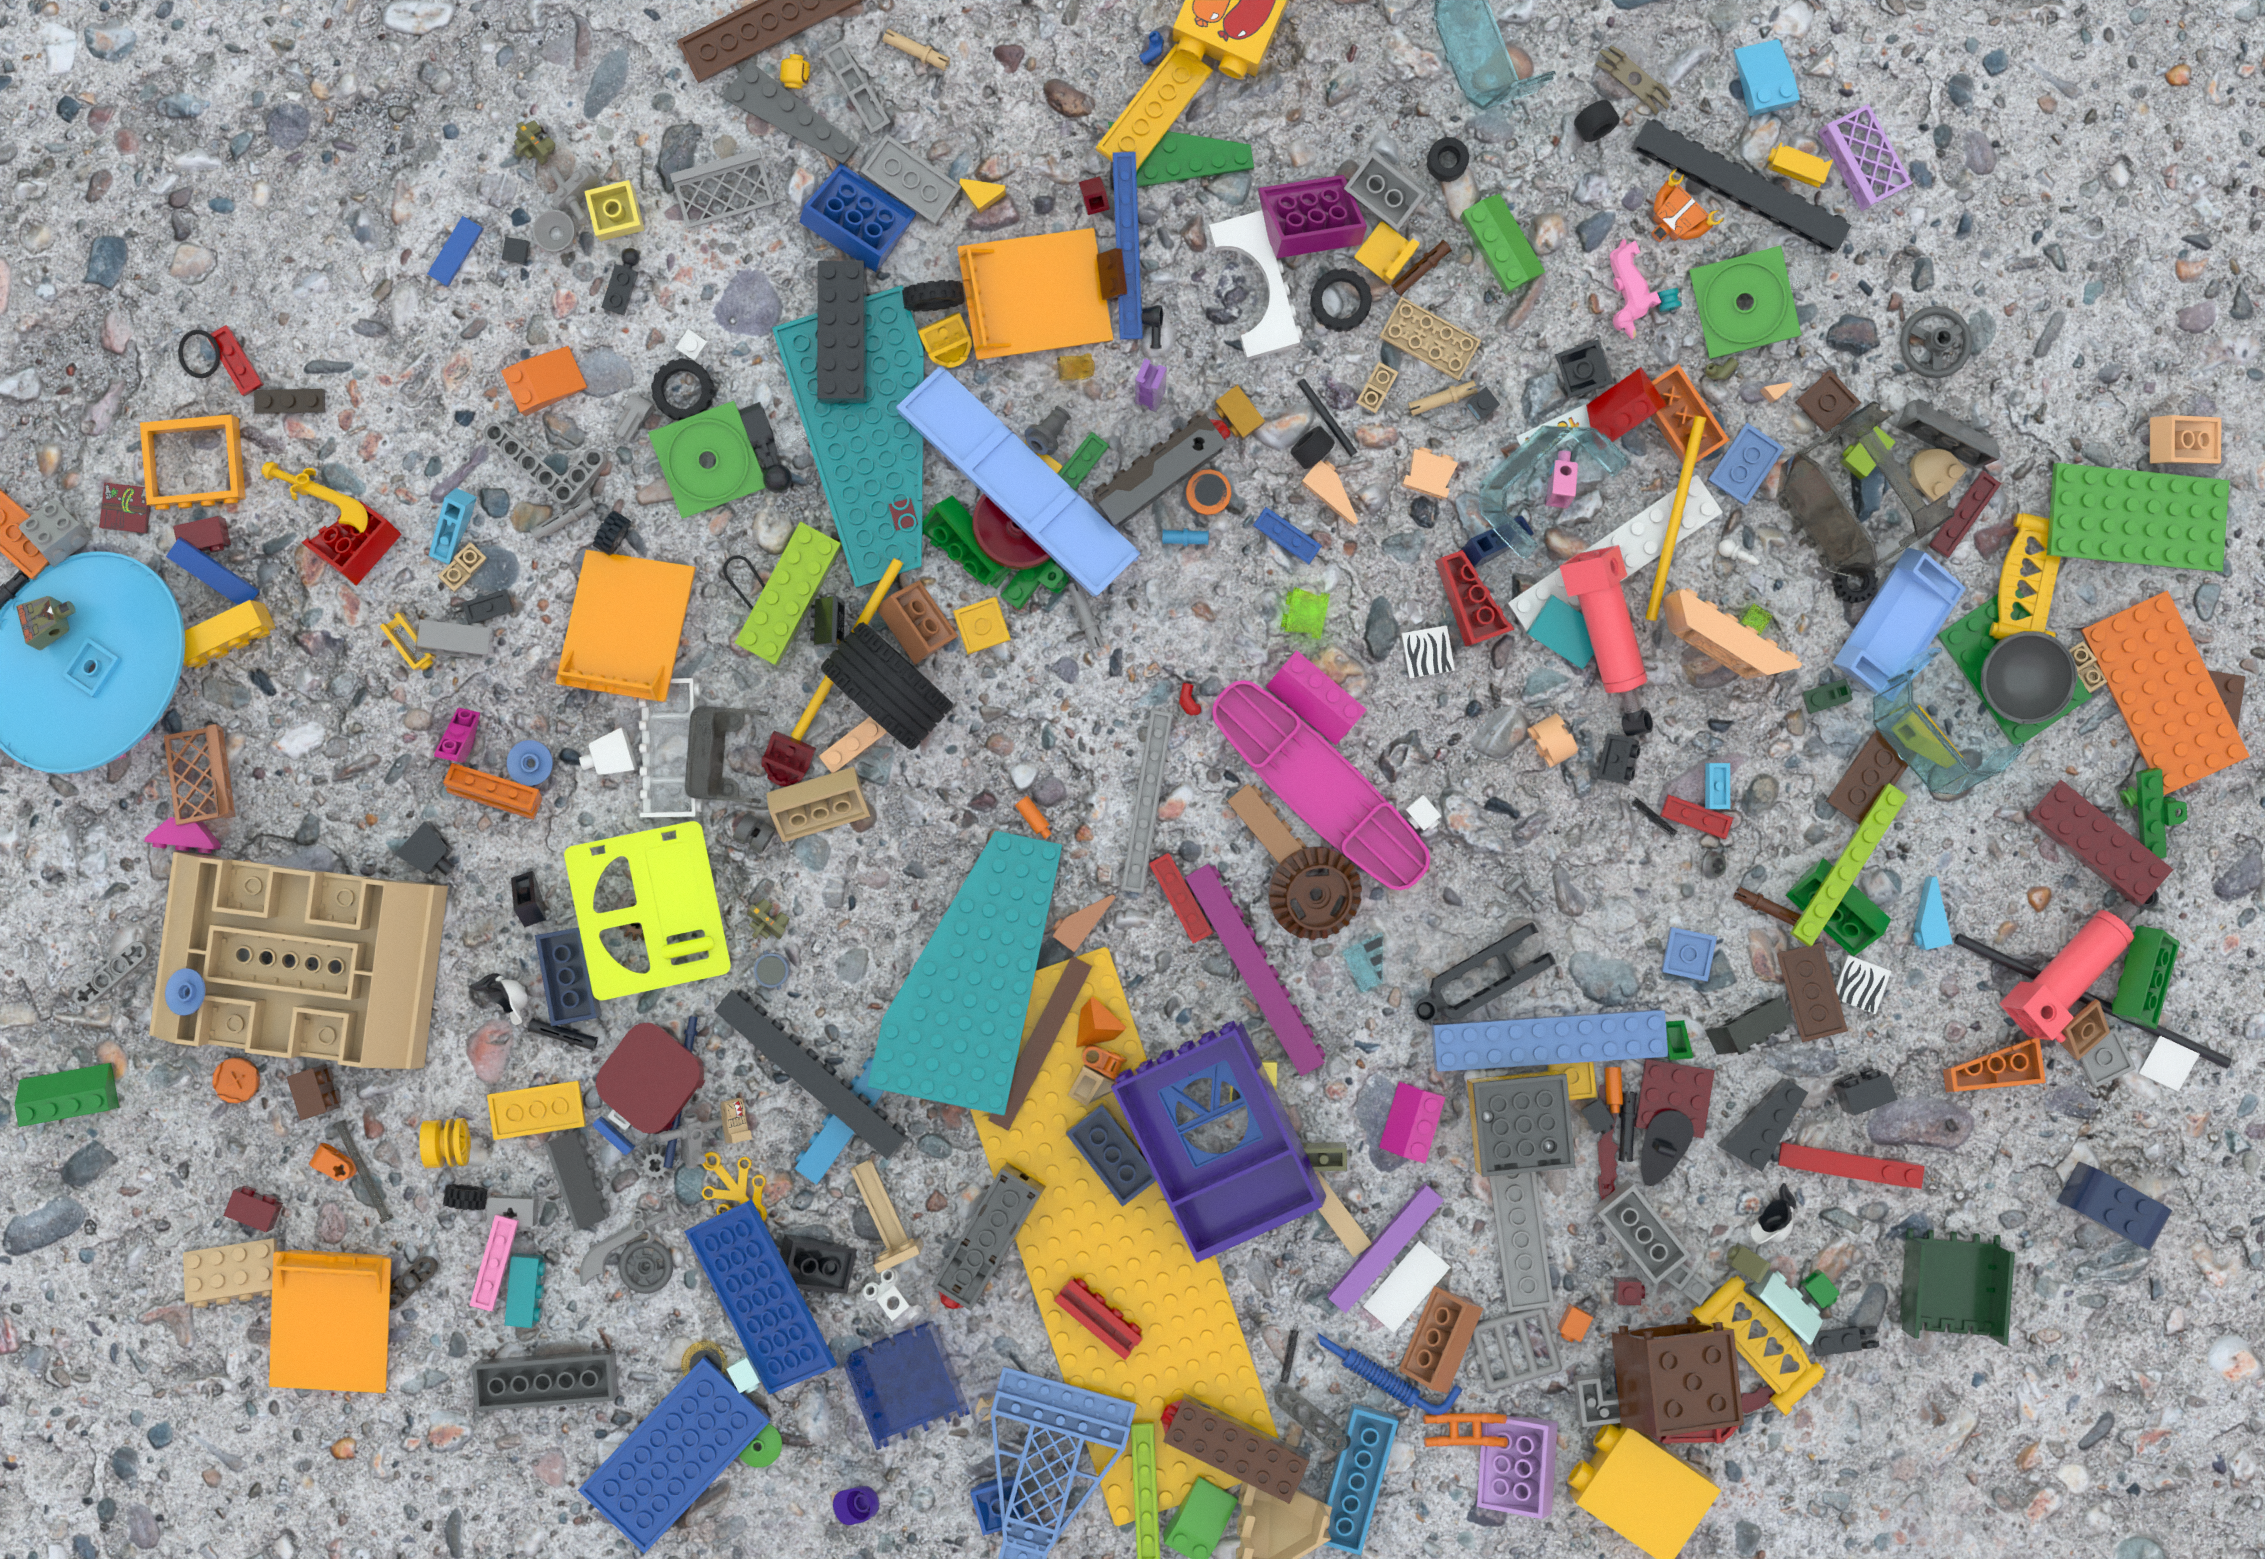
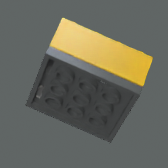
(1521, 1123)

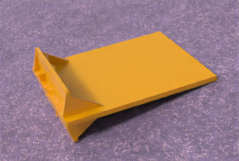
(1034, 293)
(625, 626)
(330, 1321)

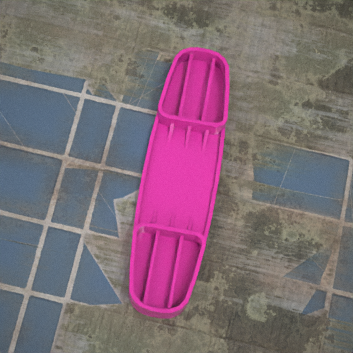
(1320, 785)

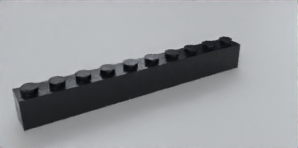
(1741, 186)
(812, 1074)

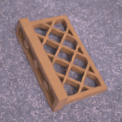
(219, 771)

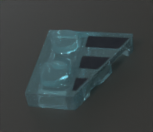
(1366, 962)

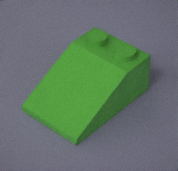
(1200, 1520)

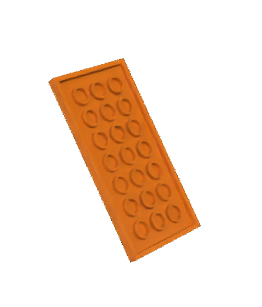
(2165, 692)

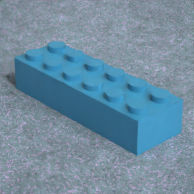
(1358, 1476)

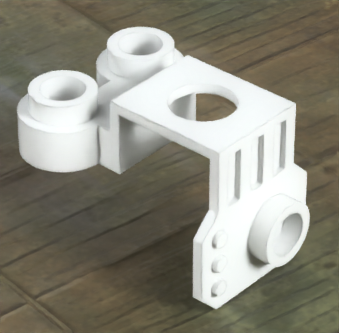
(889, 1288)

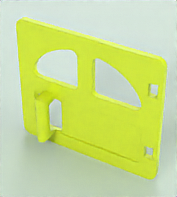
(672, 898)

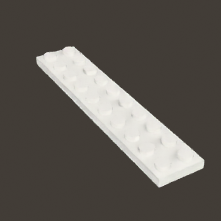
(1639, 543)

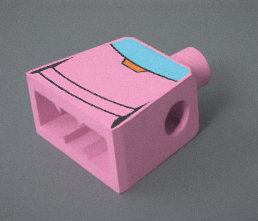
(1562, 481)

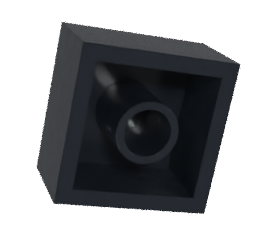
(1864, 1091)

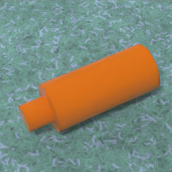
(1033, 816)
(1613, 1088)

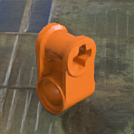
(1105, 1061)
(329, 1161)

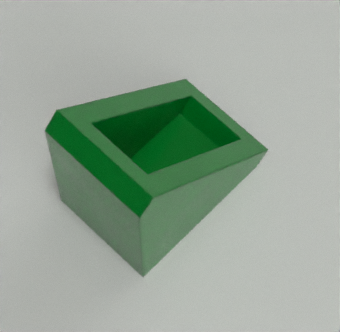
(1678, 1041)

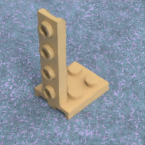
(885, 1217)

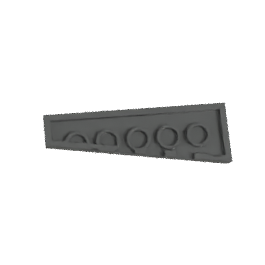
(775, 105)

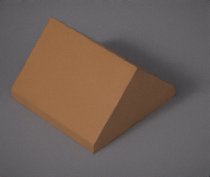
(2085, 1030)

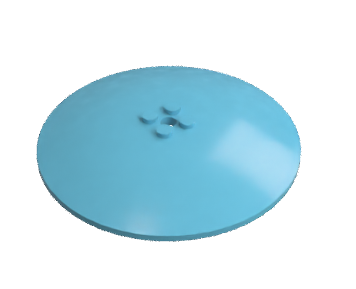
(125, 623)

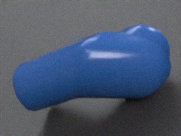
(1155, 48)

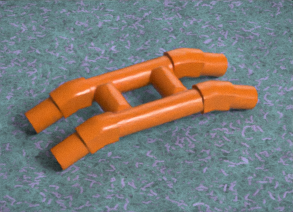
(1456, 1440)

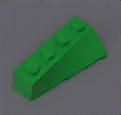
(951, 529)

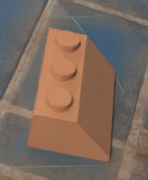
(916, 622)

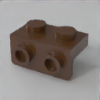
(1111, 274)

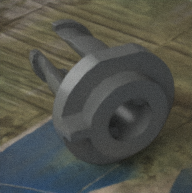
(1043, 437)

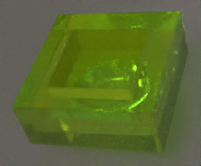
(1756, 618)

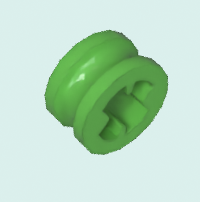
(2129, 797)

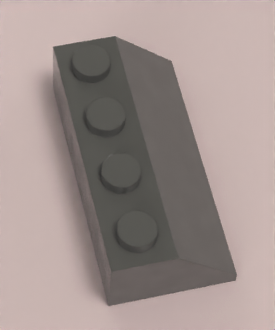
(577, 1179)

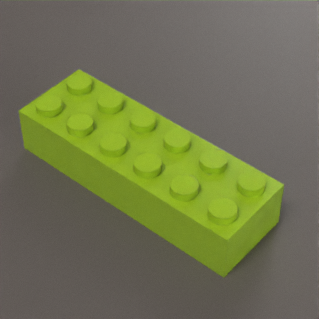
(789, 594)

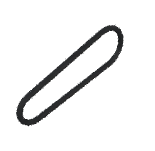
(731, 582)

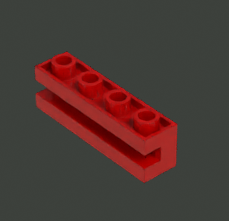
(1098, 1317)

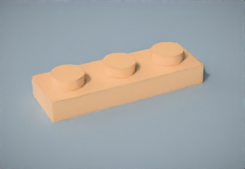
(852, 744)

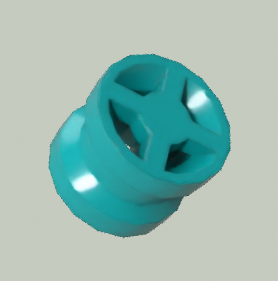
(1669, 300)

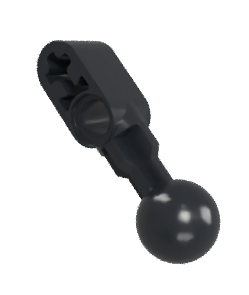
(776, 477)

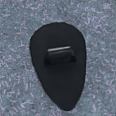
(1664, 1144)

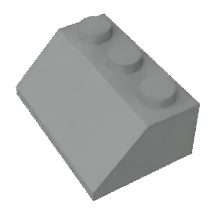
(1386, 190)

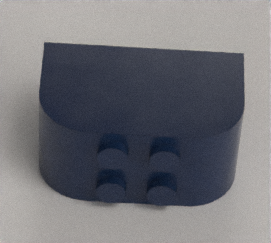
(2114, 1205)

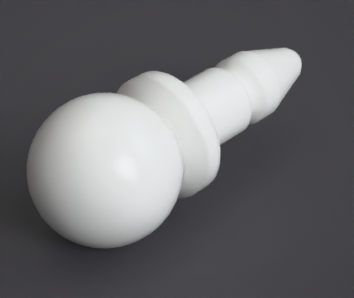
(1729, 549)
(1480, 1073)

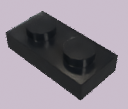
(488, 606)

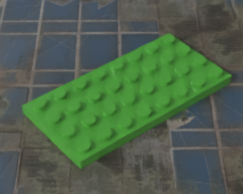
(2137, 517)

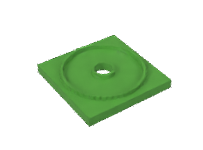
(1766, 322)
(718, 432)

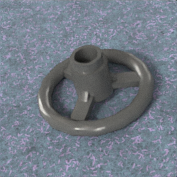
(1943, 335)

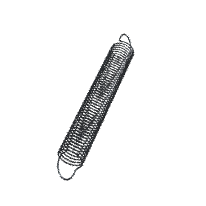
(1646, 809)
(1289, 1348)

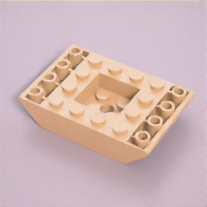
(1723, 637)

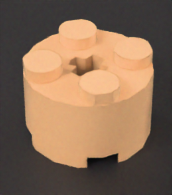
(1553, 740)

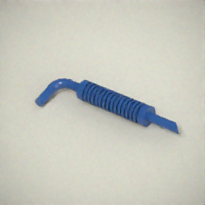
(1387, 1380)

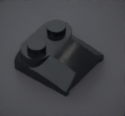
(1584, 368)

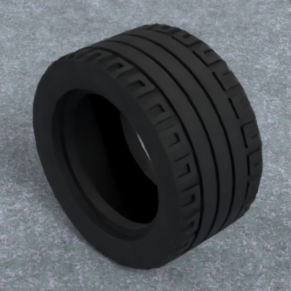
(886, 686)

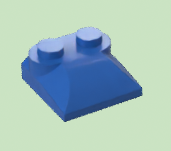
(987, 1503)

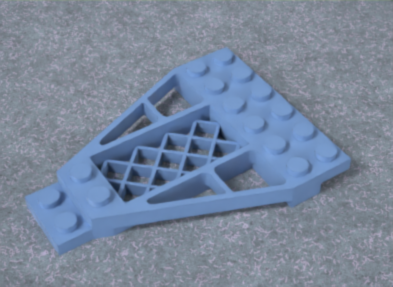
(1066, 1411)

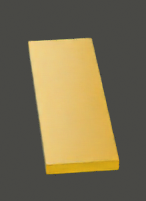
(1155, 107)

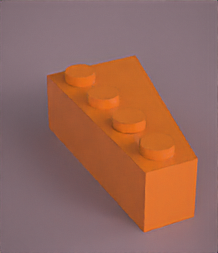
(2005, 1067)

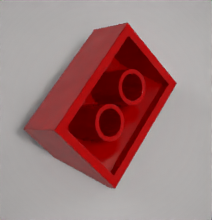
(1624, 405)

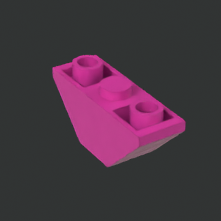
(459, 736)
(183, 836)

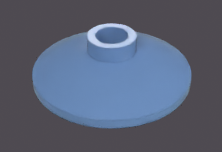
(518, 763)
(185, 992)

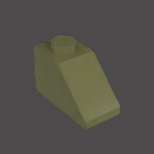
(1747, 1262)

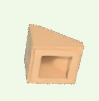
(1774, 392)

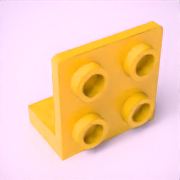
(1386, 252)

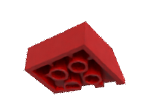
(349, 550)

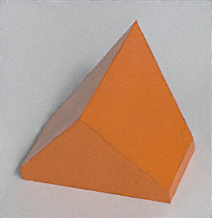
(1097, 1024)

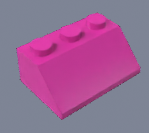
(1412, 1122)

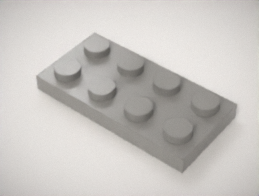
(911, 179)

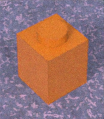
(1574, 1323)

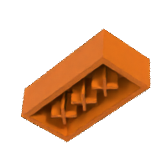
(1677, 417)

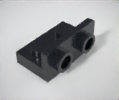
(1618, 759)

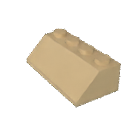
(817, 804)

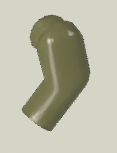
(1721, 372)

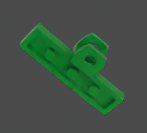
(1028, 580)
(2156, 811)

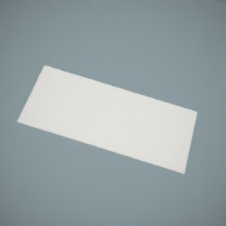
(1406, 1286)

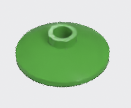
(771, 1448)

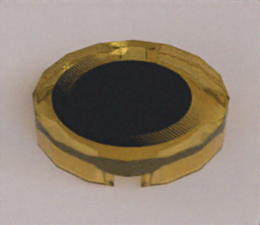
(702, 1348)

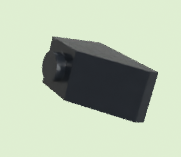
(527, 899)

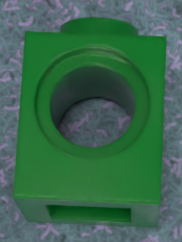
(1820, 1289)

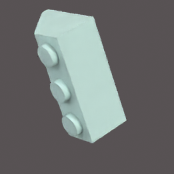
(1788, 1305)

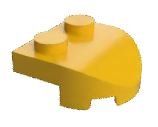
(947, 341)

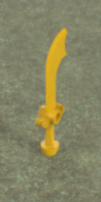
(351, 510)

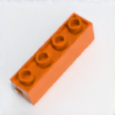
(492, 791)

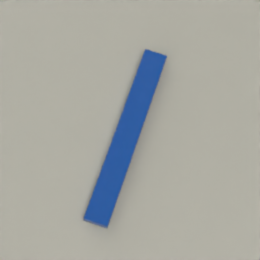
(1128, 240)

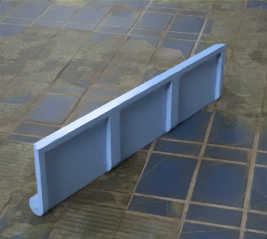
(1018, 481)

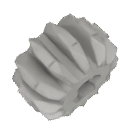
(648, 1162)

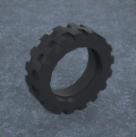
(1337, 276)
(933, 295)
(666, 372)

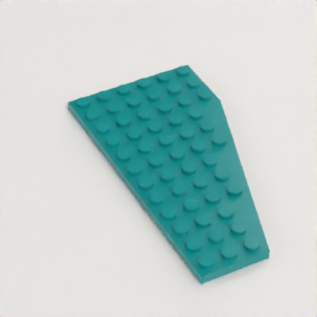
(967, 998)

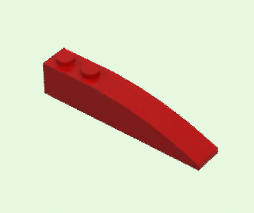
(1852, 1165)

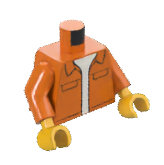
(1679, 213)

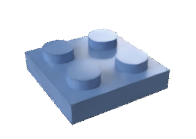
(1689, 954)

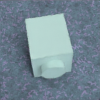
(744, 1374)

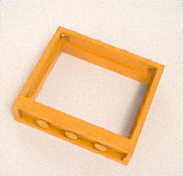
(208, 499)

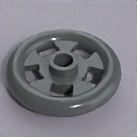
(663, 1275)

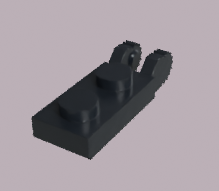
(1843, 1340)

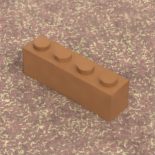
(1264, 824)

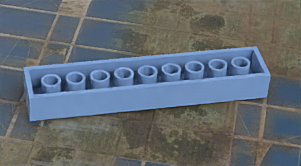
(1549, 1040)

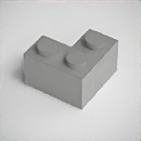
(1592, 1406)

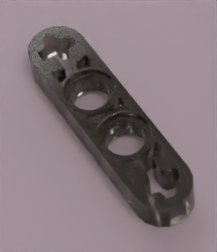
(1314, 1415)

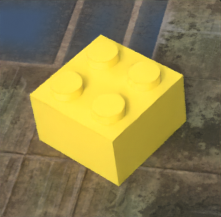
(614, 210)

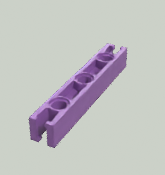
(1150, 385)
(1385, 1247)

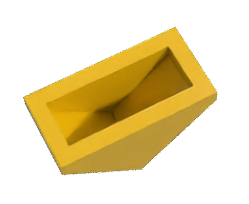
(982, 193)

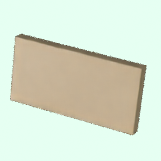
(1430, 339)

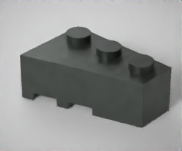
(1750, 1027)

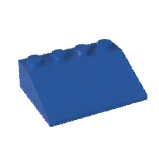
(857, 217)

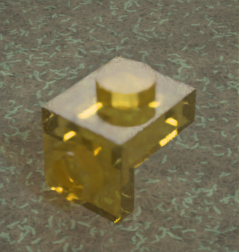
(1075, 367)

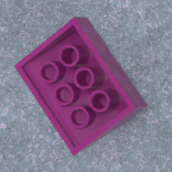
(1311, 216)

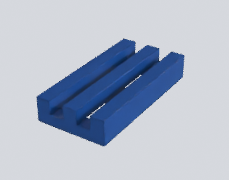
(613, 1135)

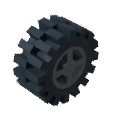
(611, 533)

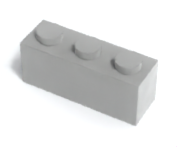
(453, 638)

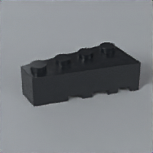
(1764, 1125)

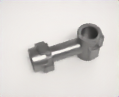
(1515, 884)

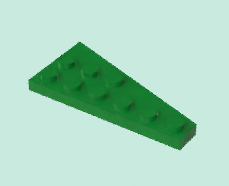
(1192, 157)

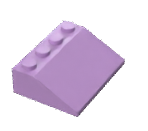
(1522, 1474)

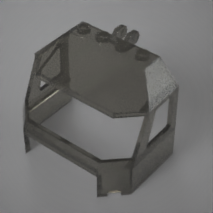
(1826, 517)

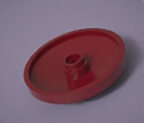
(1003, 539)

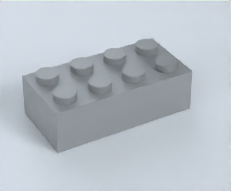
(1641, 1232)

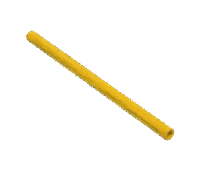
(1675, 518)
(865, 617)

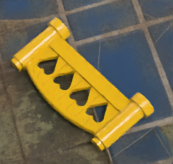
(2041, 583)
(1788, 1386)

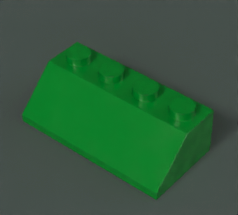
(1855, 920)
(2146, 977)
(66, 1095)

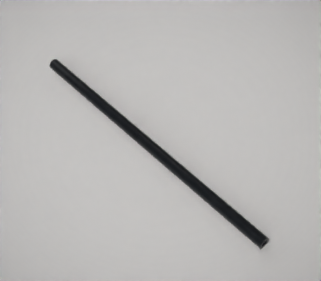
(2086, 998)

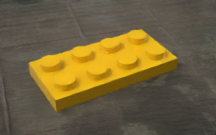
(536, 1110)

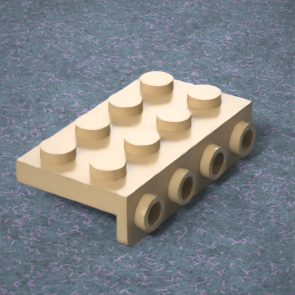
(229, 1273)

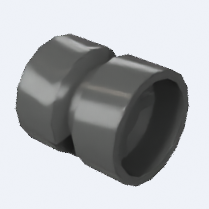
(746, 830)

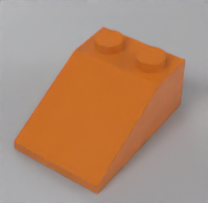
(543, 380)

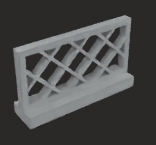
(719, 168)

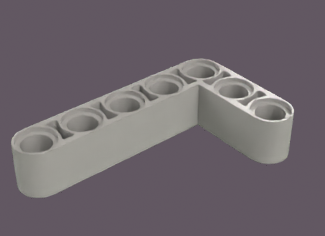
(541, 468)

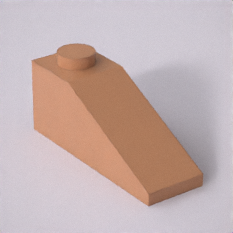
(1078, 925)

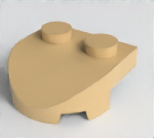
(1935, 472)

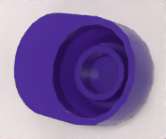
(856, 1505)

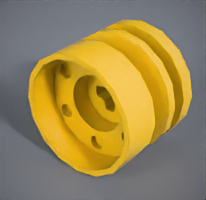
(444, 1143)

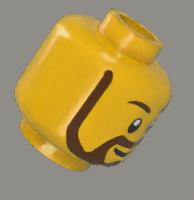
(795, 72)

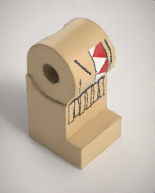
(734, 1121)

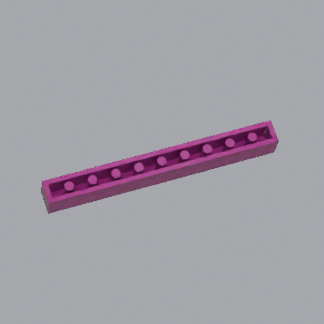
(1255, 970)

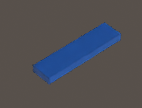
(211, 572)

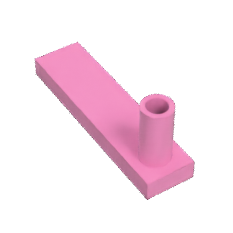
(494, 1263)

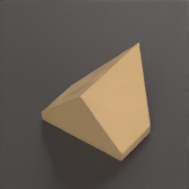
(1090, 1086)

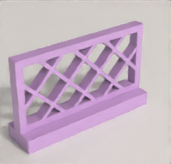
(1847, 161)

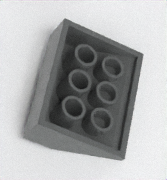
(1948, 434)

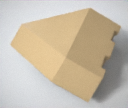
(1280, 1529)

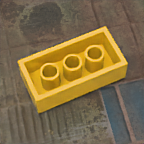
(226, 632)

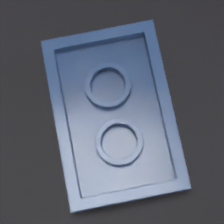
(1745, 464)

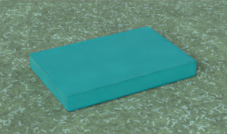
(1563, 631)

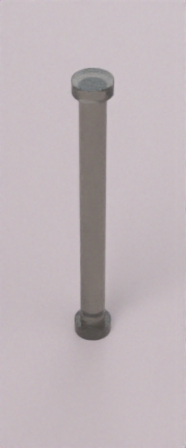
(363, 1172)

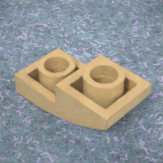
(1377, 387)
(462, 568)
(2087, 668)

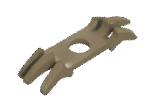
(1626, 67)

